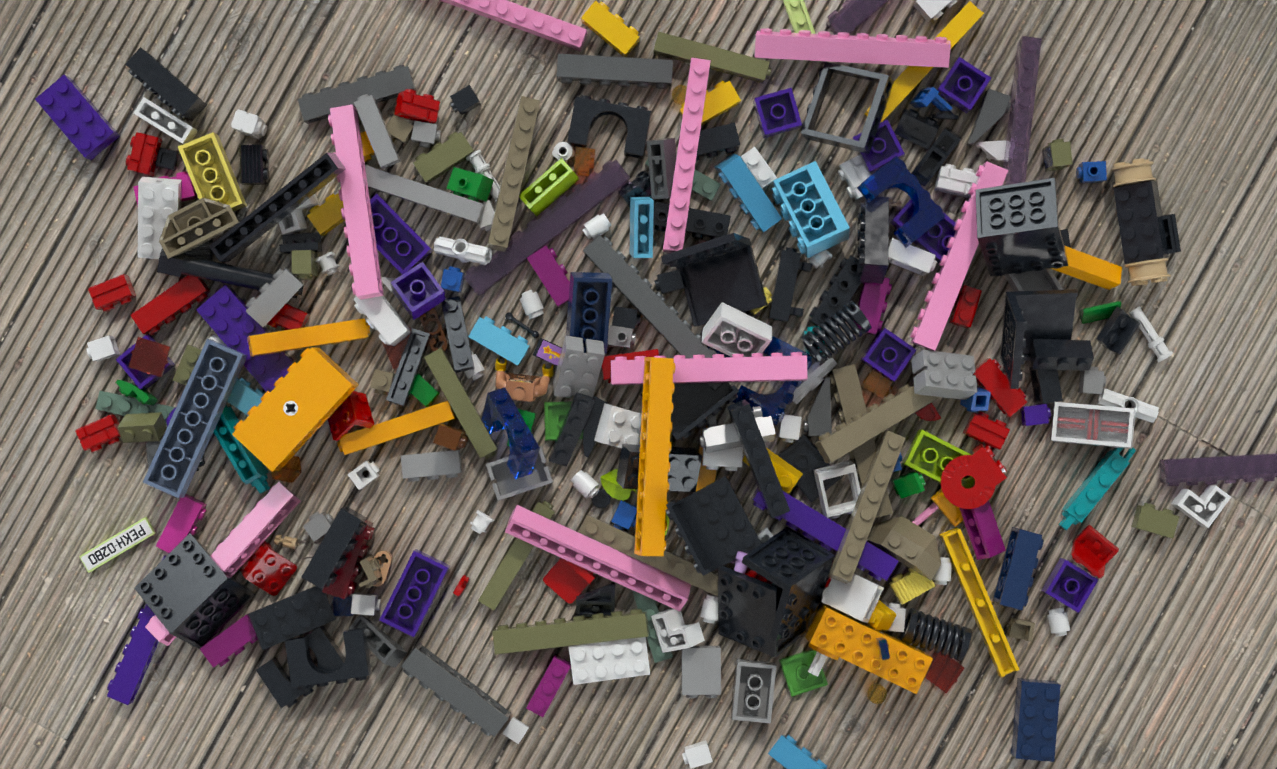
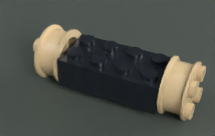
(1140, 222)

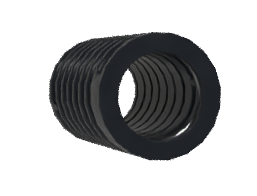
(813, 340)
(933, 638)

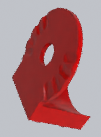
(982, 468)

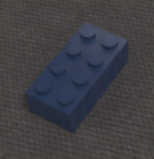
(589, 306)
(1017, 568)
(1035, 719)

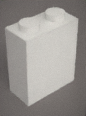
(853, 598)

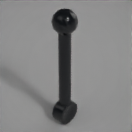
(509, 316)

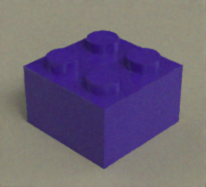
(963, 85)
(777, 112)
(883, 149)
(418, 290)
(888, 354)
(141, 379)
(1069, 585)

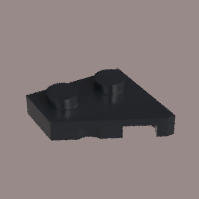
(596, 601)

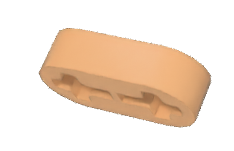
(385, 568)

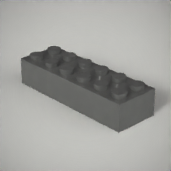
(456, 690)

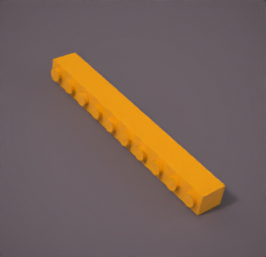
(654, 456)

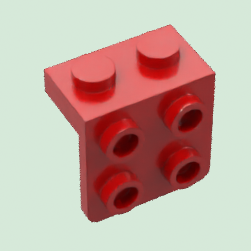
(351, 412)
(1093, 551)
(268, 569)
(568, 579)

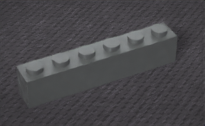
(614, 70)
(381, 86)

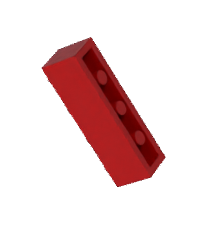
(169, 304)

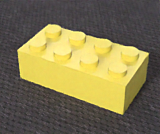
(212, 171)

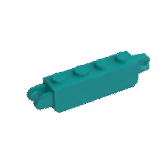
(246, 464)
(1095, 487)

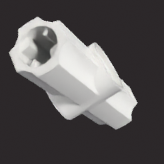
(472, 252)
(815, 377)
(1143, 410)

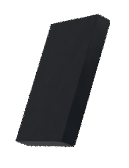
(806, 459)

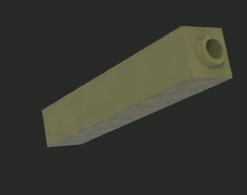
(721, 59)
(461, 403)
(511, 563)

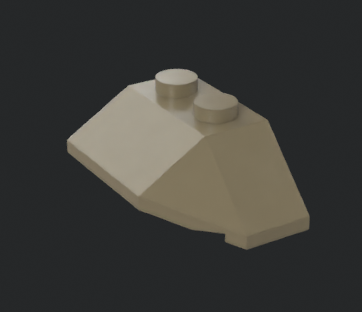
(195, 226)
(907, 544)

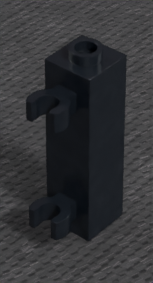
(785, 284)

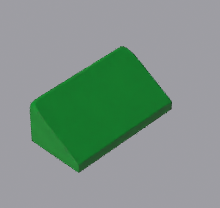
(1098, 312)

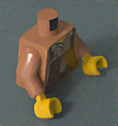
(522, 386)

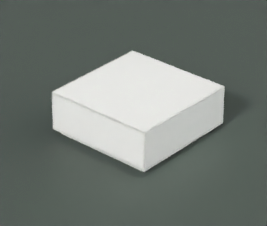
(515, 730)

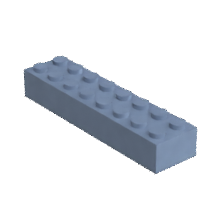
(195, 418)

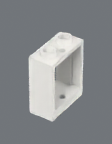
(911, 258)
(832, 471)

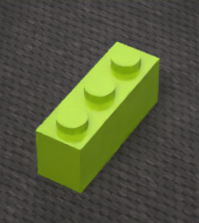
(549, 187)

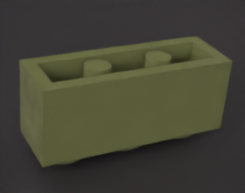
(443, 157)

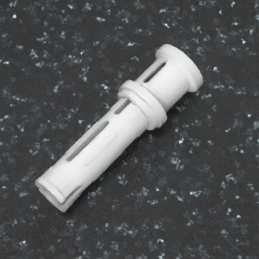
(483, 168)
(1155, 342)

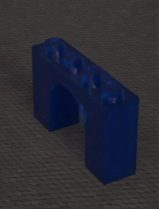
(897, 176)
(775, 403)
(501, 414)

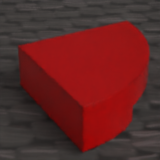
(928, 413)
(461, 585)

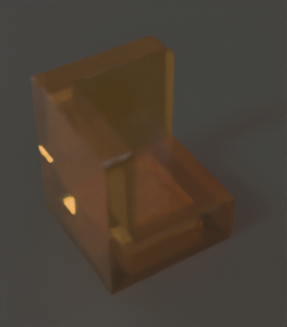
(289, 472)

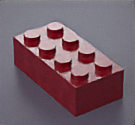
(345, 582)

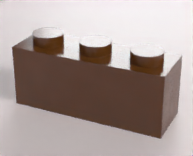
(451, 437)

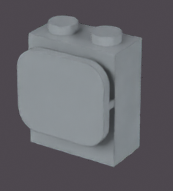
(701, 671)

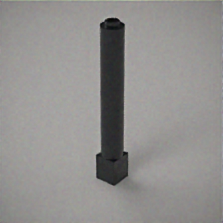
(215, 271)

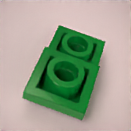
(133, 390)
(424, 391)

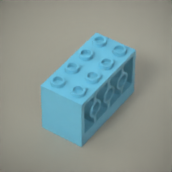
(810, 210)

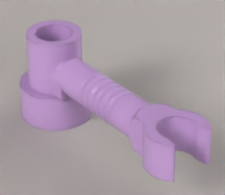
(739, 566)

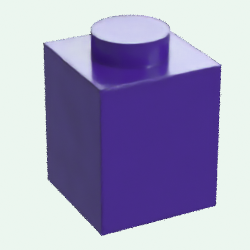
(1035, 414)

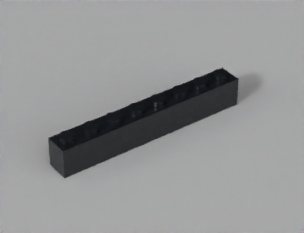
(277, 207)

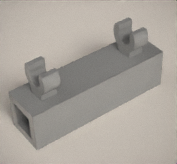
(377, 131)
(725, 436)

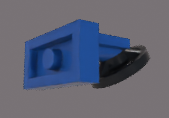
(931, 95)

